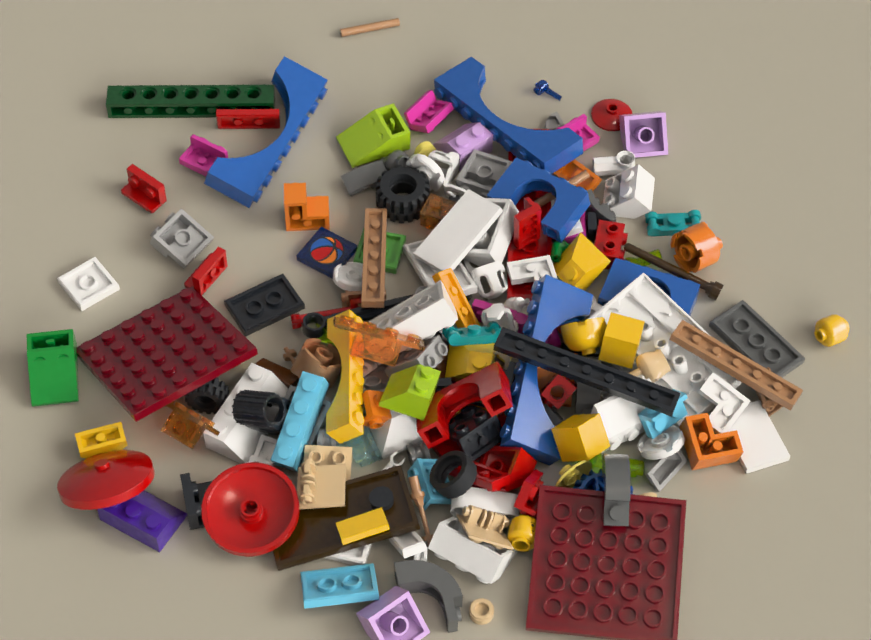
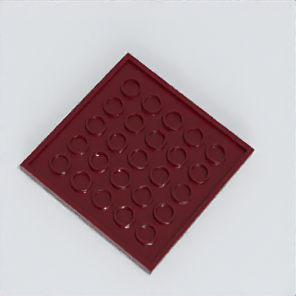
(165, 352)
(606, 577)

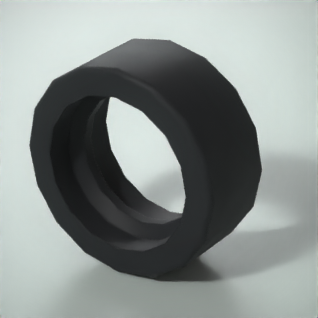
(461, 482)

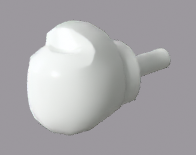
(516, 303)

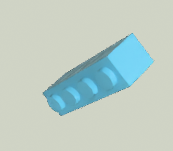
(300, 421)

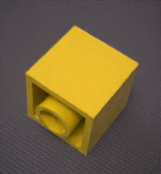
(621, 340)
(580, 437)

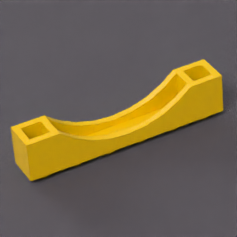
(345, 414)

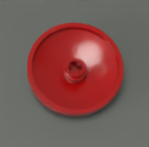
(105, 479)
(250, 509)

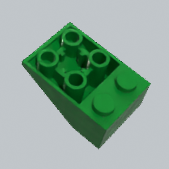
(52, 367)

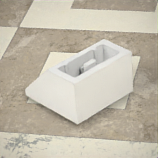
(630, 193)

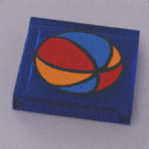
(326, 251)

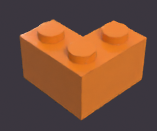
(304, 212)
(705, 447)

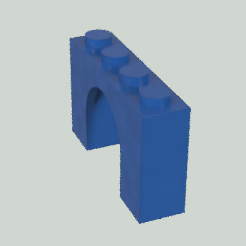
(524, 178)
(624, 272)

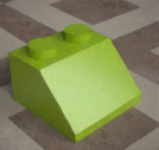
(411, 391)

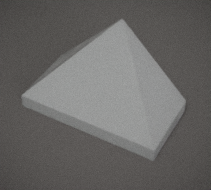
(663, 470)

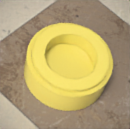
(424, 148)

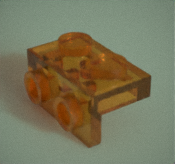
(434, 211)

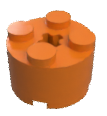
(696, 247)

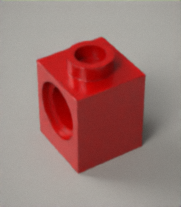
(557, 380)

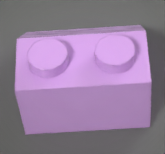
(644, 133)
(465, 140)
(393, 617)

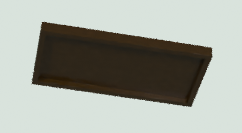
(317, 531)

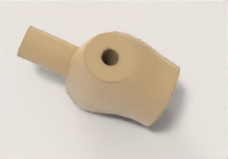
(651, 365)

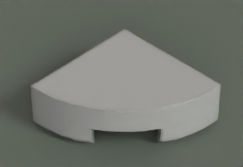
(553, 122)

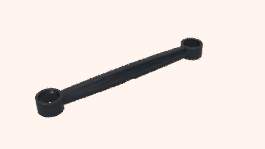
(364, 313)

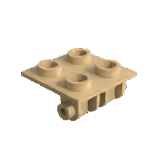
(330, 456)
(321, 485)
(485, 526)

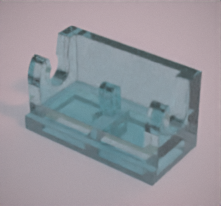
(364, 448)

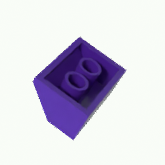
(145, 519)

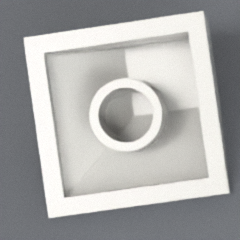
(396, 434)

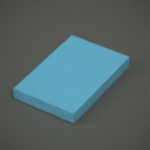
(339, 585)

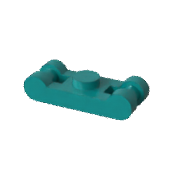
(670, 222)
(472, 334)

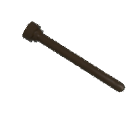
(712, 289)

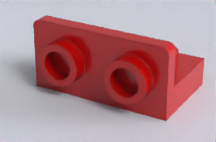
(144, 189)
(527, 224)
(208, 271)
(528, 496)

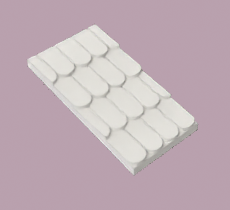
(662, 315)

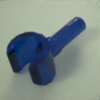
(542, 86)

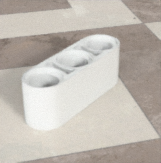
(491, 501)

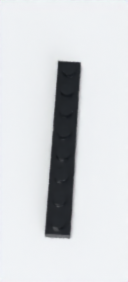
(587, 371)

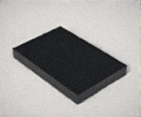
(264, 304)

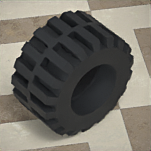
(402, 180)

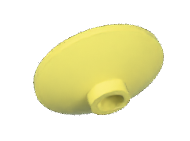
(570, 474)

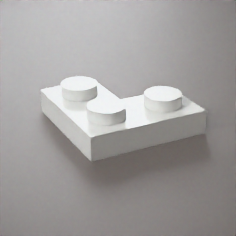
(530, 269)
(727, 400)

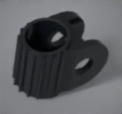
(250, 409)

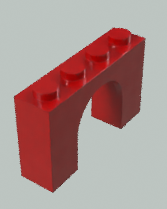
(485, 385)

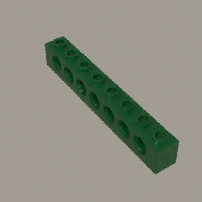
(185, 100)

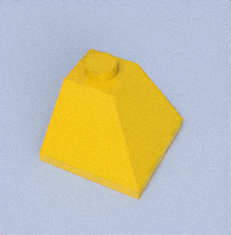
(580, 263)
(468, 359)

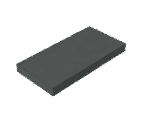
(756, 339)

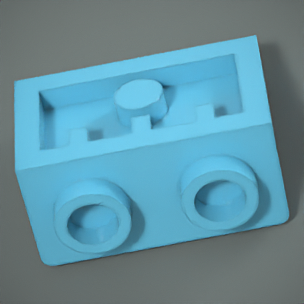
(656, 422)
(422, 468)

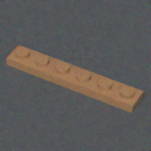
(374, 258)
(736, 365)

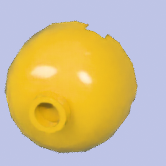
(584, 335)

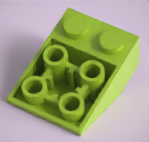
(375, 136)

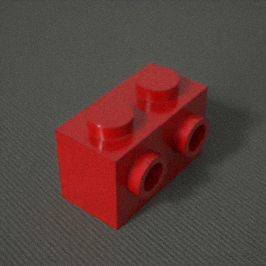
(610, 239)

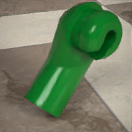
(557, 250)

